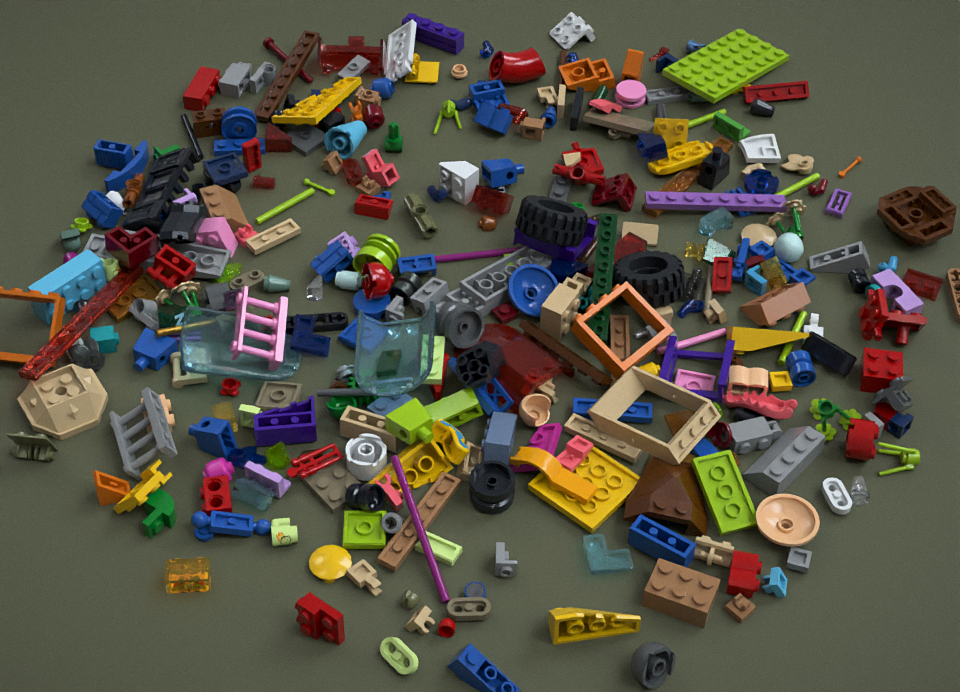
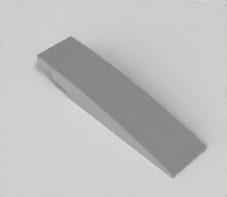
(209, 260)
(490, 285)

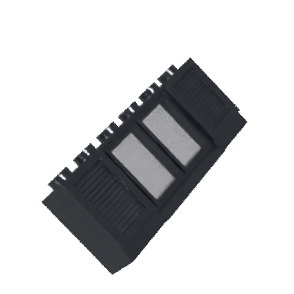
(158, 189)

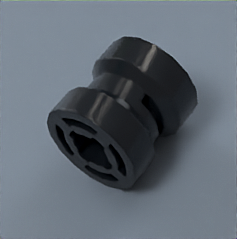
(859, 280)

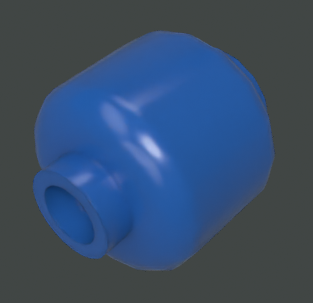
(384, 87)

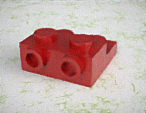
(319, 619)

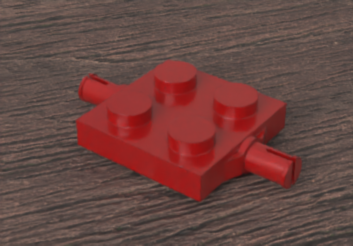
(589, 159)
(873, 315)

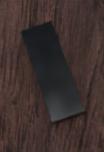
(576, 108)

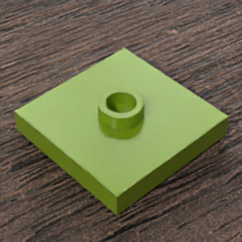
(363, 530)

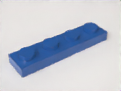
(636, 412)

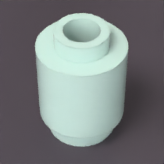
(348, 280)

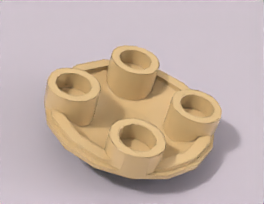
(759, 232)

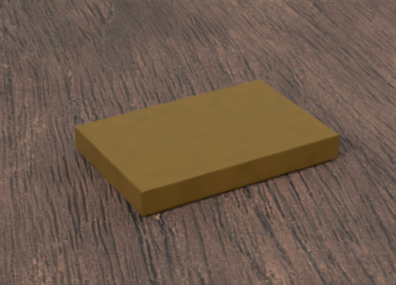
(142, 288)

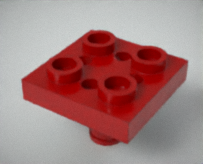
(904, 323)

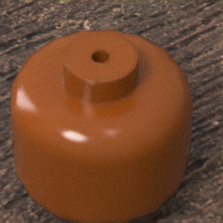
(487, 223)

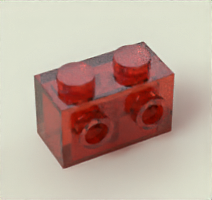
(491, 198)

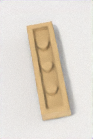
(588, 430)

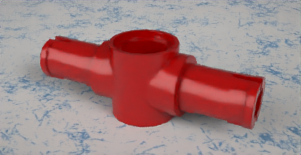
(570, 172)

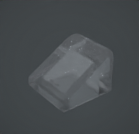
(315, 289)

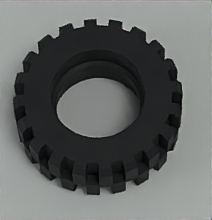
(551, 221)
(653, 275)

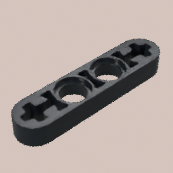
(333, 316)

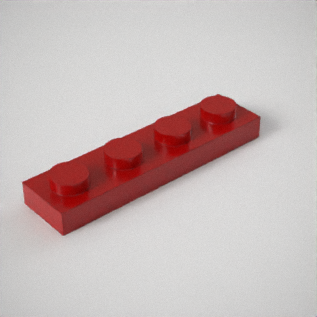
(776, 91)

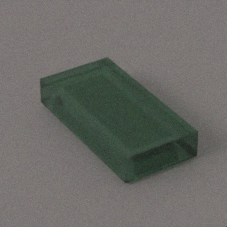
(389, 363)

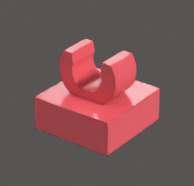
(244, 233)

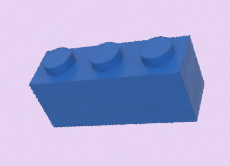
(660, 542)

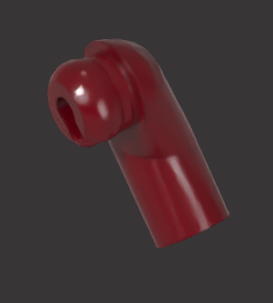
(817, 190)

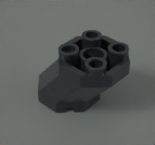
(182, 222)
(480, 364)

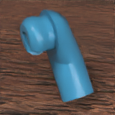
(892, 264)

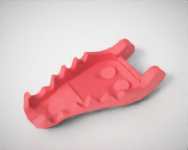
(761, 404)

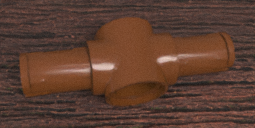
(133, 190)

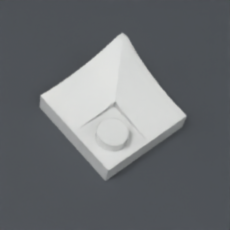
(760, 149)

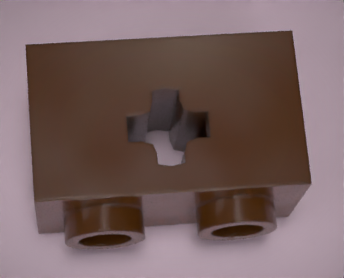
(207, 122)

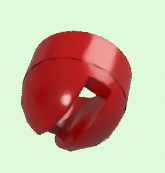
(446, 628)

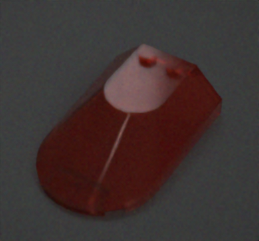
(526, 363)

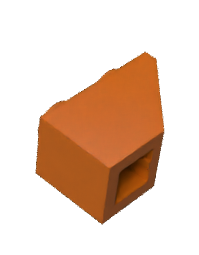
(633, 65)

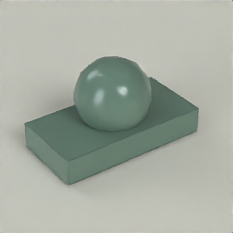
(71, 240)

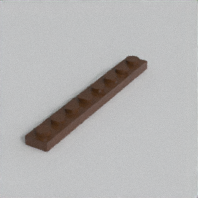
(286, 75)

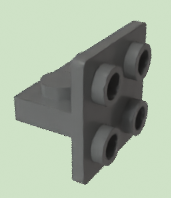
(900, 399)

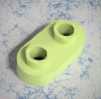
(400, 657)

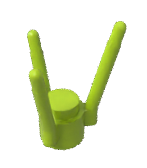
(448, 110)
(908, 456)

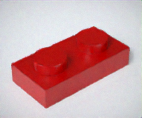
(722, 275)

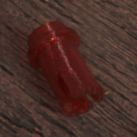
(267, 182)

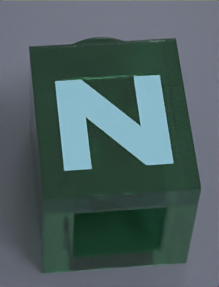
(171, 316)

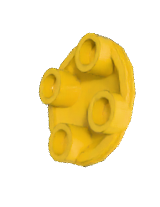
(330, 562)

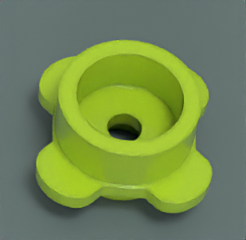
(82, 224)

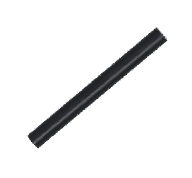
(191, 135)

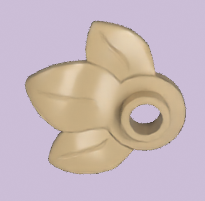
(797, 162)

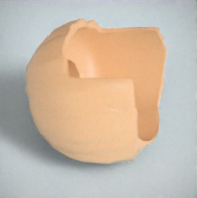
(535, 410)

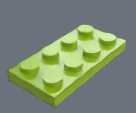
(725, 492)

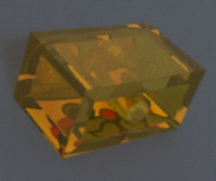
(188, 575)

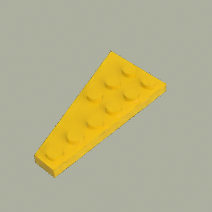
(315, 107)

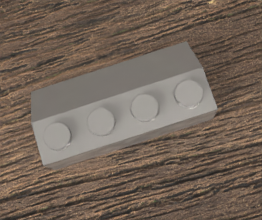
(785, 459)

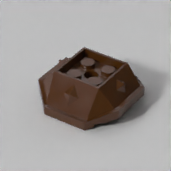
(917, 214)

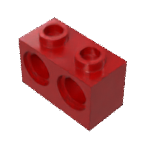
(216, 494)

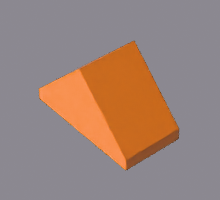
(110, 488)

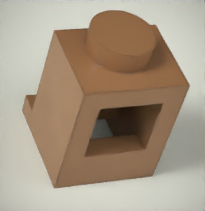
(367, 97)
(533, 128)

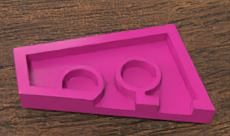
(544, 438)

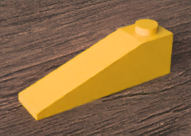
(752, 339)
(420, 463)
(584, 624)

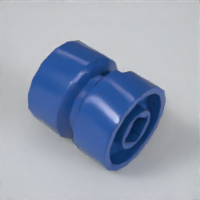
(800, 368)

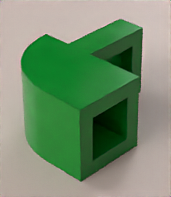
(161, 512)

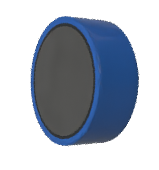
(475, 589)

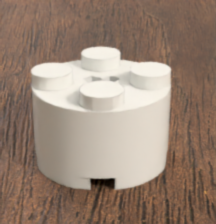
(366, 456)

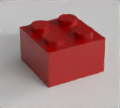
(879, 369)

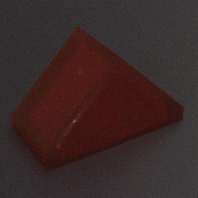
(277, 140)

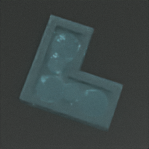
(604, 561)

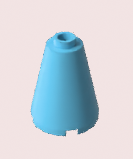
(345, 138)

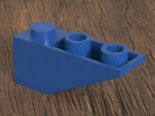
(479, 672)

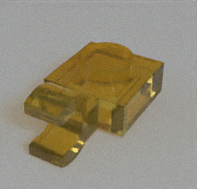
(694, 251)

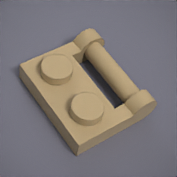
(191, 378)

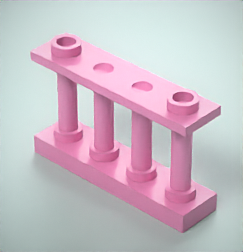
(277, 324)

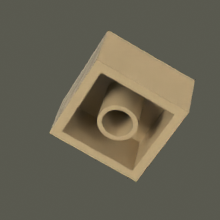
(559, 311)

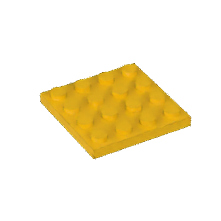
(614, 487)

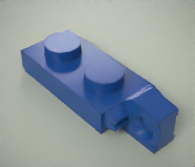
(739, 262)

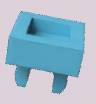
(776, 582)

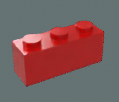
(201, 89)

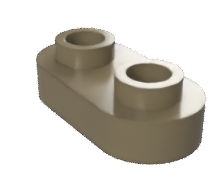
(251, 279)
(468, 608)

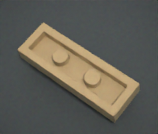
(273, 236)

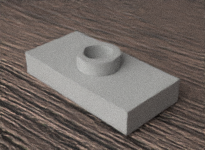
(354, 67)

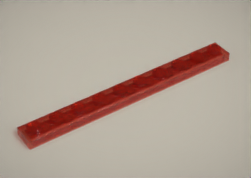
(79, 323)

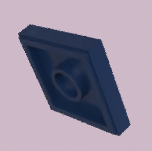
(225, 169)

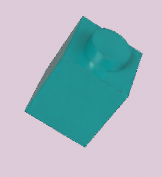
(106, 338)

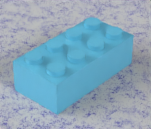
(73, 281)

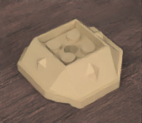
(64, 402)

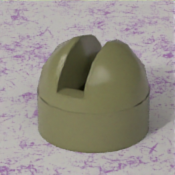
(409, 599)

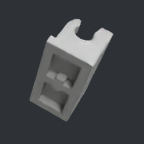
(433, 290)

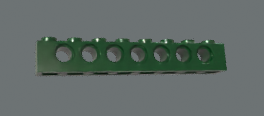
(603, 272)

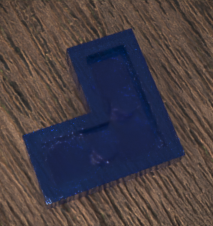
(305, 341)

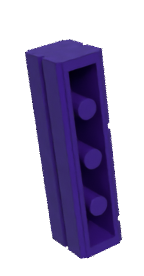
(436, 34)

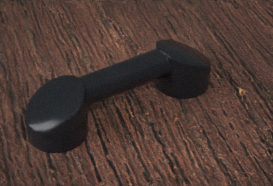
(233, 187)

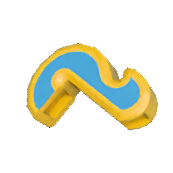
(451, 441)

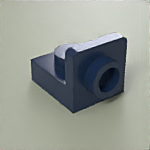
(665, 61)

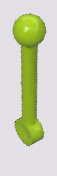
(331, 192)

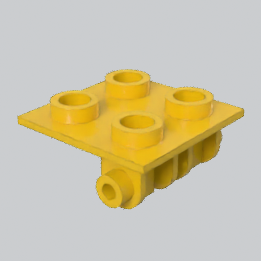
(422, 71)
(672, 130)

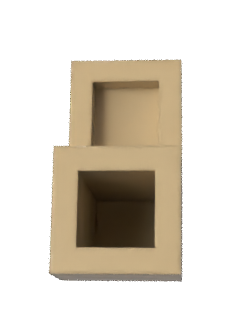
(579, 282)

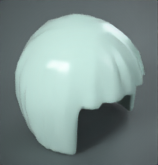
(789, 247)

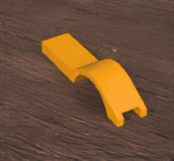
(557, 475)

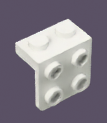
(571, 30)

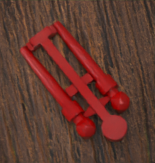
(312, 467)

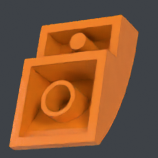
(587, 74)

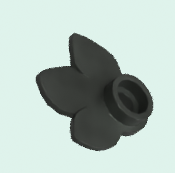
(84, 353)

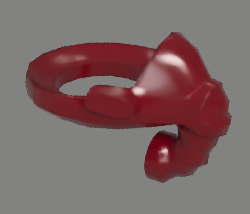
(715, 434)

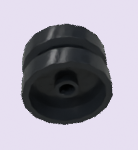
(492, 487)

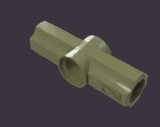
(420, 215)

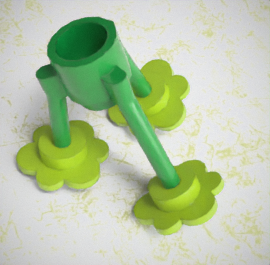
(824, 410)

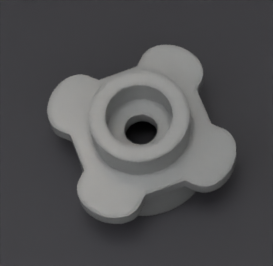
(344, 372)

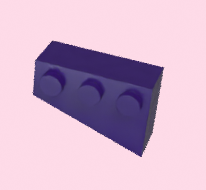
(287, 424)

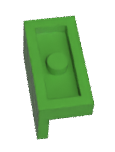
(729, 127)

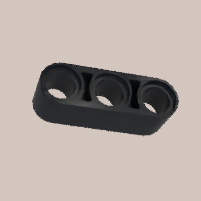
(829, 353)

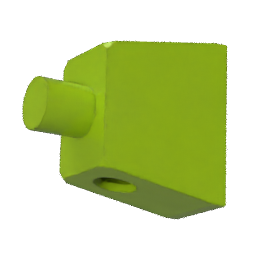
(410, 423)

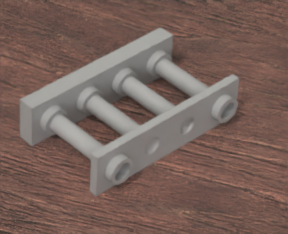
(159, 431)

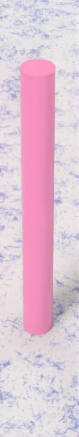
(695, 340)

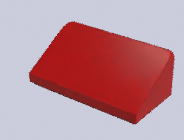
(373, 206)

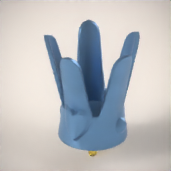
(692, 46)

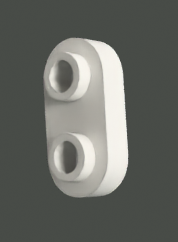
(838, 498)

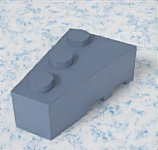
(499, 437)

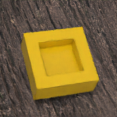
(780, 381)

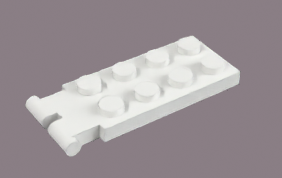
(400, 51)

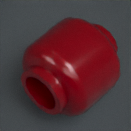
(373, 116)

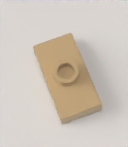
(560, 101)

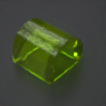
(277, 456)

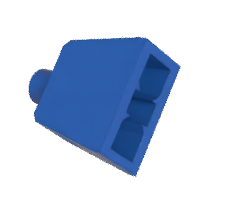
(500, 172)
(153, 351)
(214, 436)

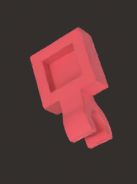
(393, 496)

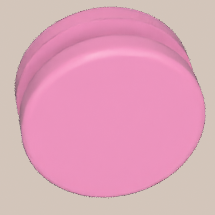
(630, 94)

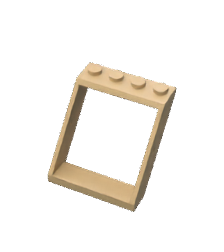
(628, 389)

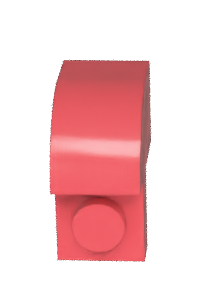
(376, 169)

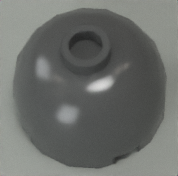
(652, 663)

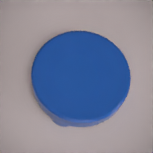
(372, 308)

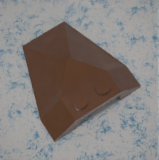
(670, 495)

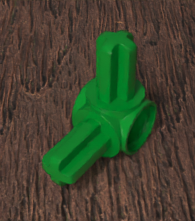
(393, 140)

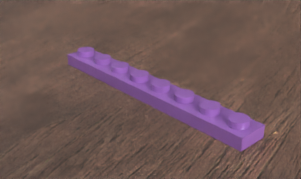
(713, 201)

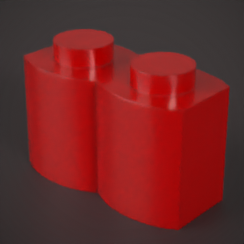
(743, 574)

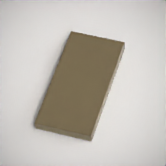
(618, 122)

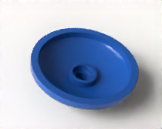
(533, 280)

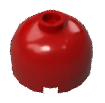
(377, 280)

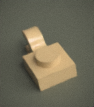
(546, 95)
(364, 574)

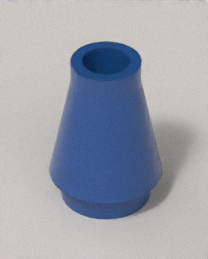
(550, 115)

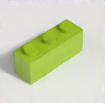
(456, 408)

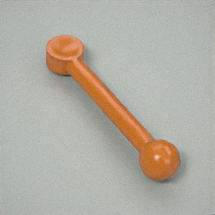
(842, 173)

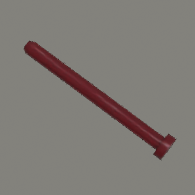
(268, 43)

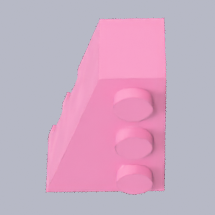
(217, 233)

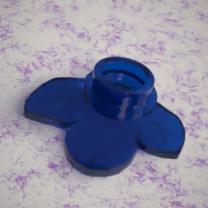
(241, 456)

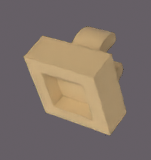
(715, 312)
(418, 619)

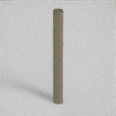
(708, 289)

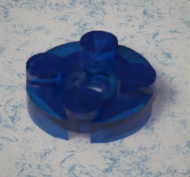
(769, 185)

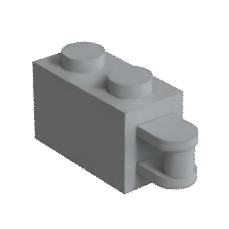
(235, 80)
(752, 434)

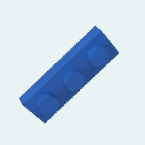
(224, 147)

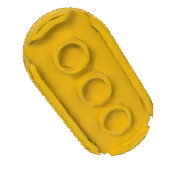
(681, 157)

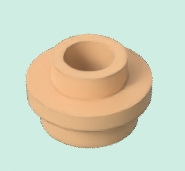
(459, 71)

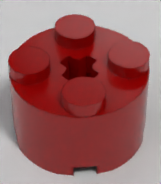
(860, 439)

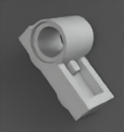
(264, 76)
(145, 311)

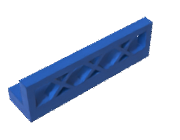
(485, 399)

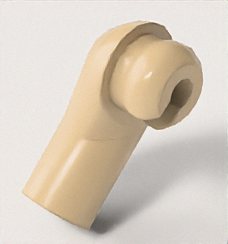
(749, 168)

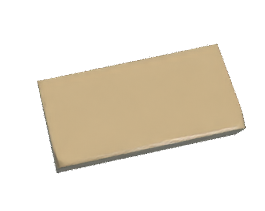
(646, 231)
(471, 460)

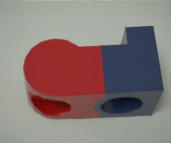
(893, 421)

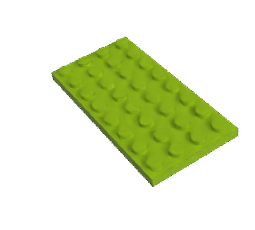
(725, 65)

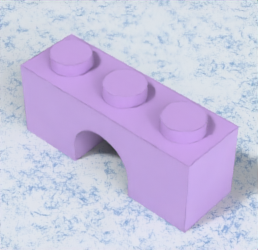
(895, 288)

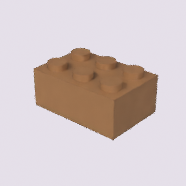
(681, 592)

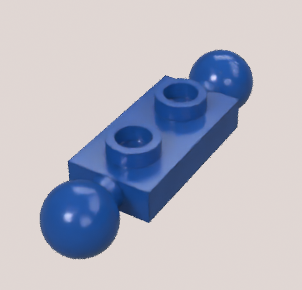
(231, 523)

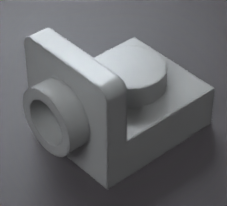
(395, 310)
(504, 566)

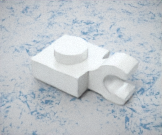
(813, 326)

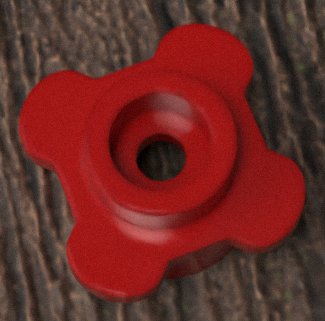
(230, 387)

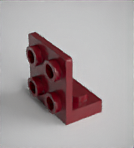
(616, 188)

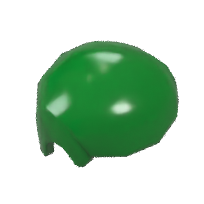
(339, 404)

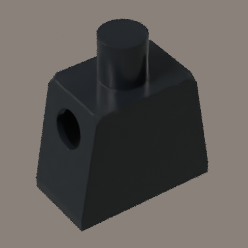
(714, 168)

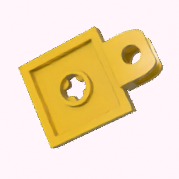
(151, 482)

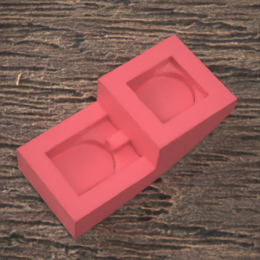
(605, 105)
(575, 453)

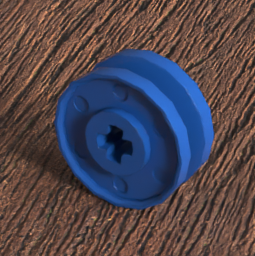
(238, 123)

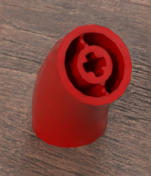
(516, 66)

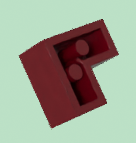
(131, 248)

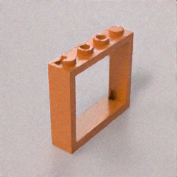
(34, 296)
(599, 348)

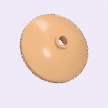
(787, 512)

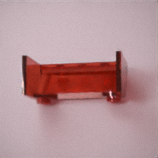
(336, 57)

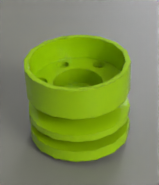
(377, 249)

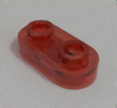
(518, 112)
(352, 171)

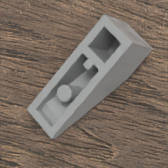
(841, 259)

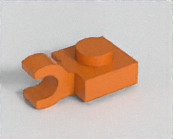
(356, 111)

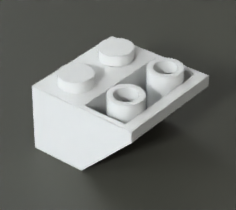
(459, 180)

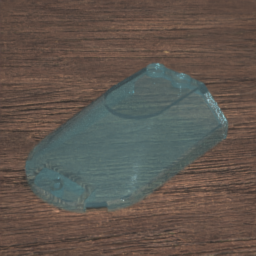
(207, 342)
(416, 343)

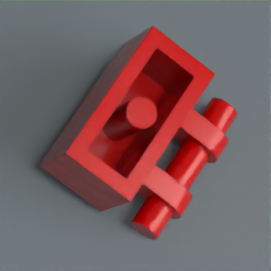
(172, 265)

